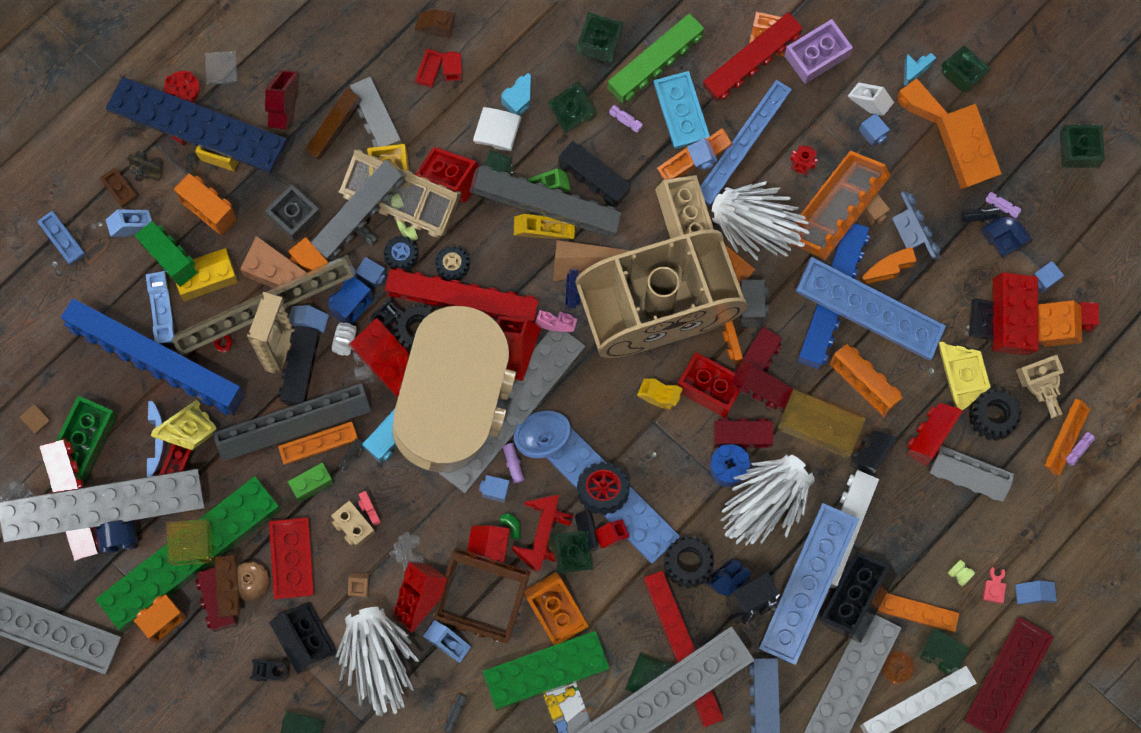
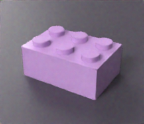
(818, 51)

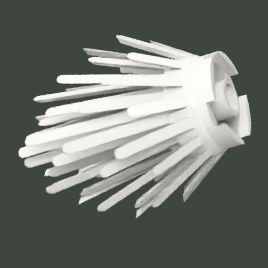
(751, 216)
(769, 498)
(369, 650)

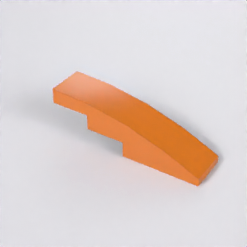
(683, 163)

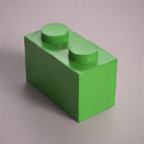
(310, 482)

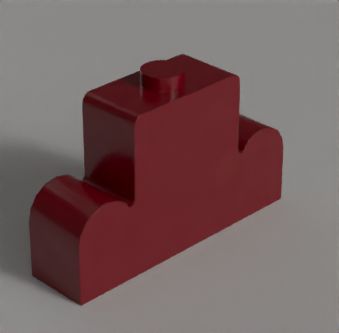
(280, 99)

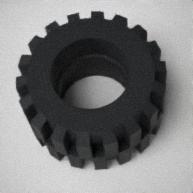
(406, 319)
(1006, 404)
(688, 545)

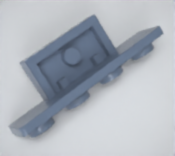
(912, 228)

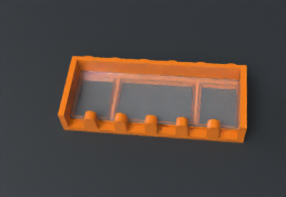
(840, 203)

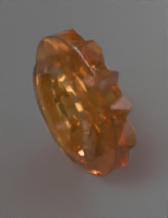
(903, 674)

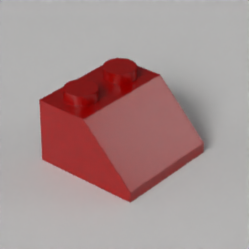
(489, 542)

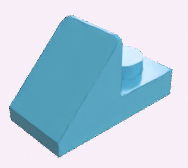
(915, 69)

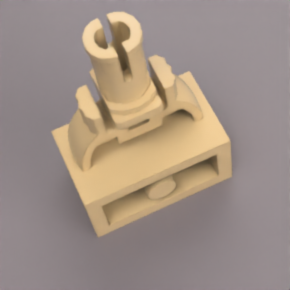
(1043, 381)

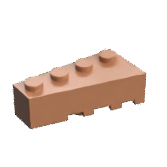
(270, 267)

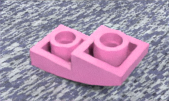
(562, 323)

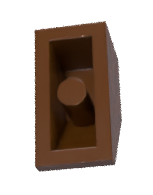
(436, 23)

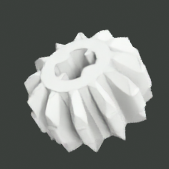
(343, 336)

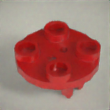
(179, 81)

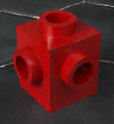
(803, 160)

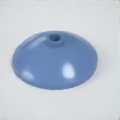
(542, 434)

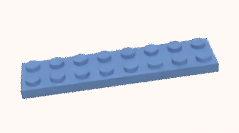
(870, 308)
(645, 527)
(809, 583)

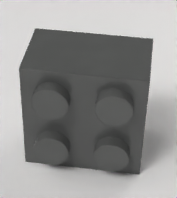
(293, 213)
(755, 295)

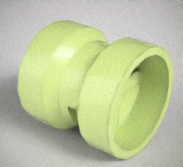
(963, 574)

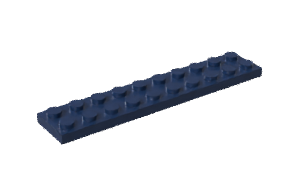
(196, 125)

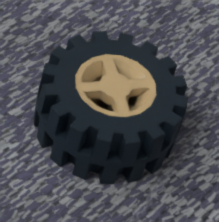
(452, 257)

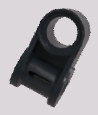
(387, 312)
(265, 671)

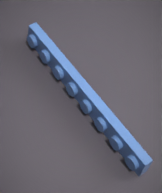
(744, 141)

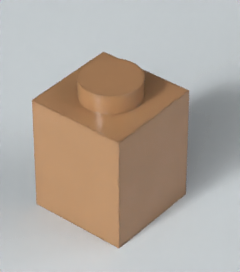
(876, 211)

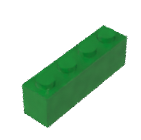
(166, 254)

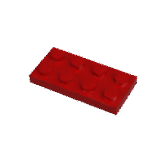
(382, 354)
(291, 558)

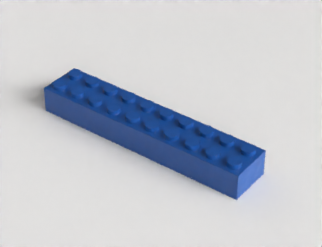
(153, 357)

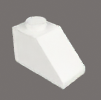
(871, 98)

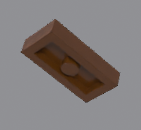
(118, 187)

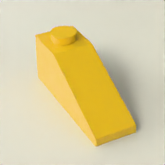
(542, 227)

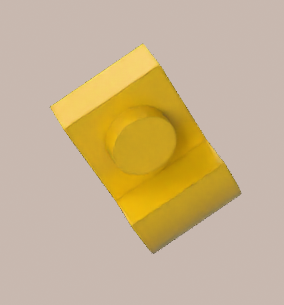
(659, 394)

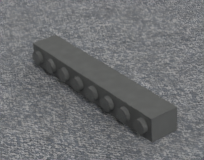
(544, 201)
(291, 422)

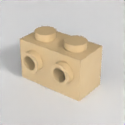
(352, 524)

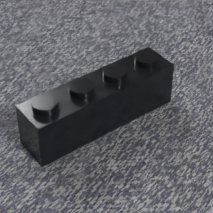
(594, 174)
(299, 366)

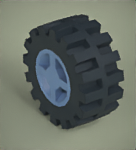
(400, 247)

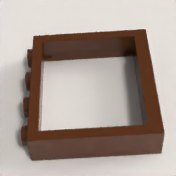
(492, 566)

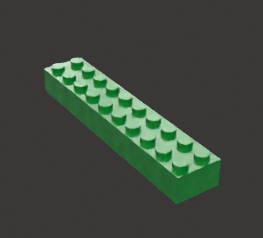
(230, 524)

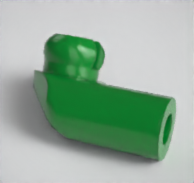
(513, 523)

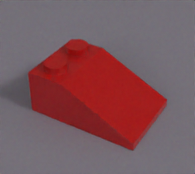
(449, 170)

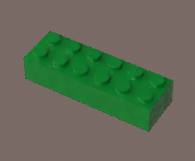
(545, 671)

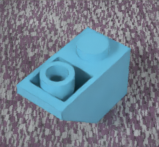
(517, 98)

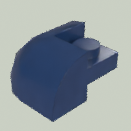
(1006, 235)
(729, 577)

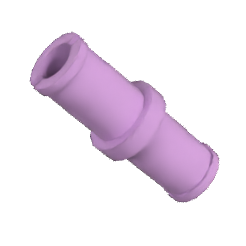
(513, 463)

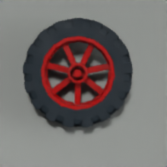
(603, 471)

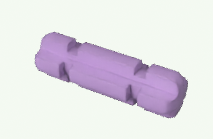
(625, 118)
(1003, 205)
(1080, 448)

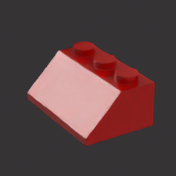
(709, 385)
(933, 433)

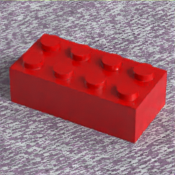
(1015, 314)

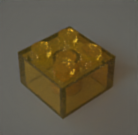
(189, 542)

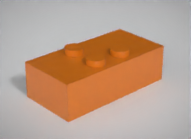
(968, 146)

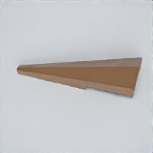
(579, 257)

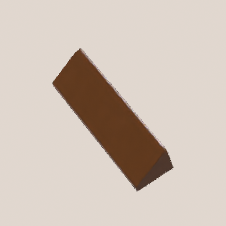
(333, 124)

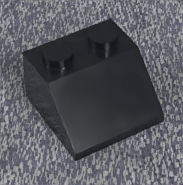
(873, 452)

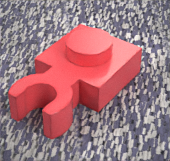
(365, 504)
(994, 589)

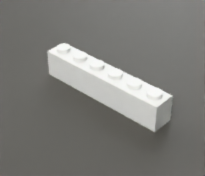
(855, 504)
(920, 702)

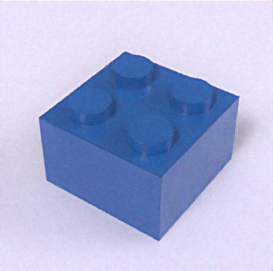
(350, 301)

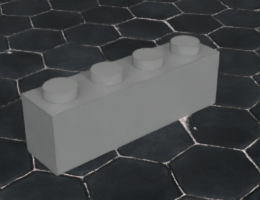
(375, 114)
(971, 473)

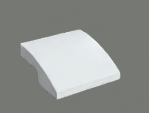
(497, 129)

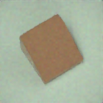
(34, 419)
(358, 584)

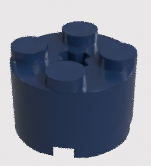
(116, 535)

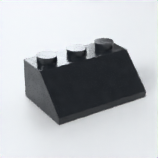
(303, 637)

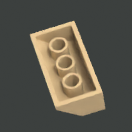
(683, 206)

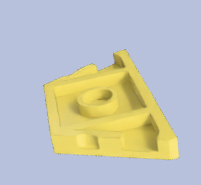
(964, 373)
(186, 428)

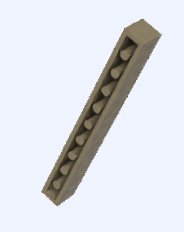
(244, 313)

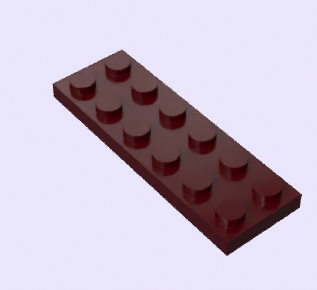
(1008, 678)

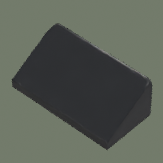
(584, 523)

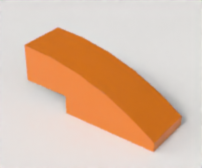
(890, 266)

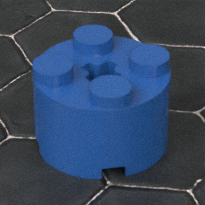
(718, 465)

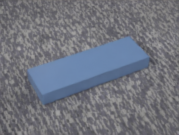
(61, 238)

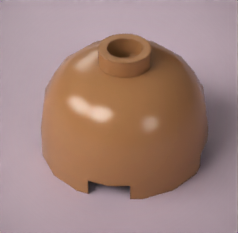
(257, 581)

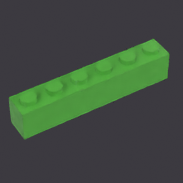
(656, 58)

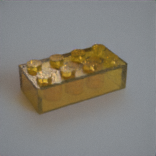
(821, 423)

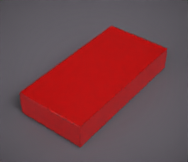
(429, 68)

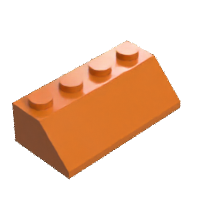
(865, 379)

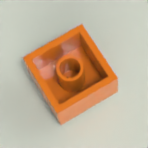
(1059, 323)
(159, 618)

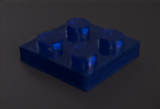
(572, 298)

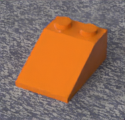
(555, 609)

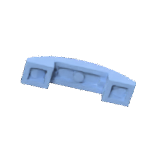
(161, 307)
(155, 464)

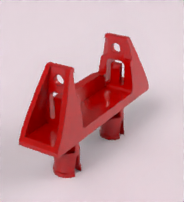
(540, 551)

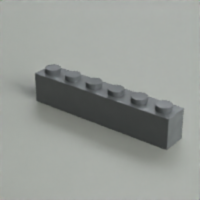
(359, 208)

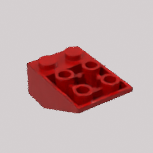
(521, 341)
(418, 594)

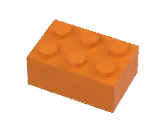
(205, 204)

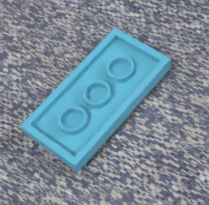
(681, 109)

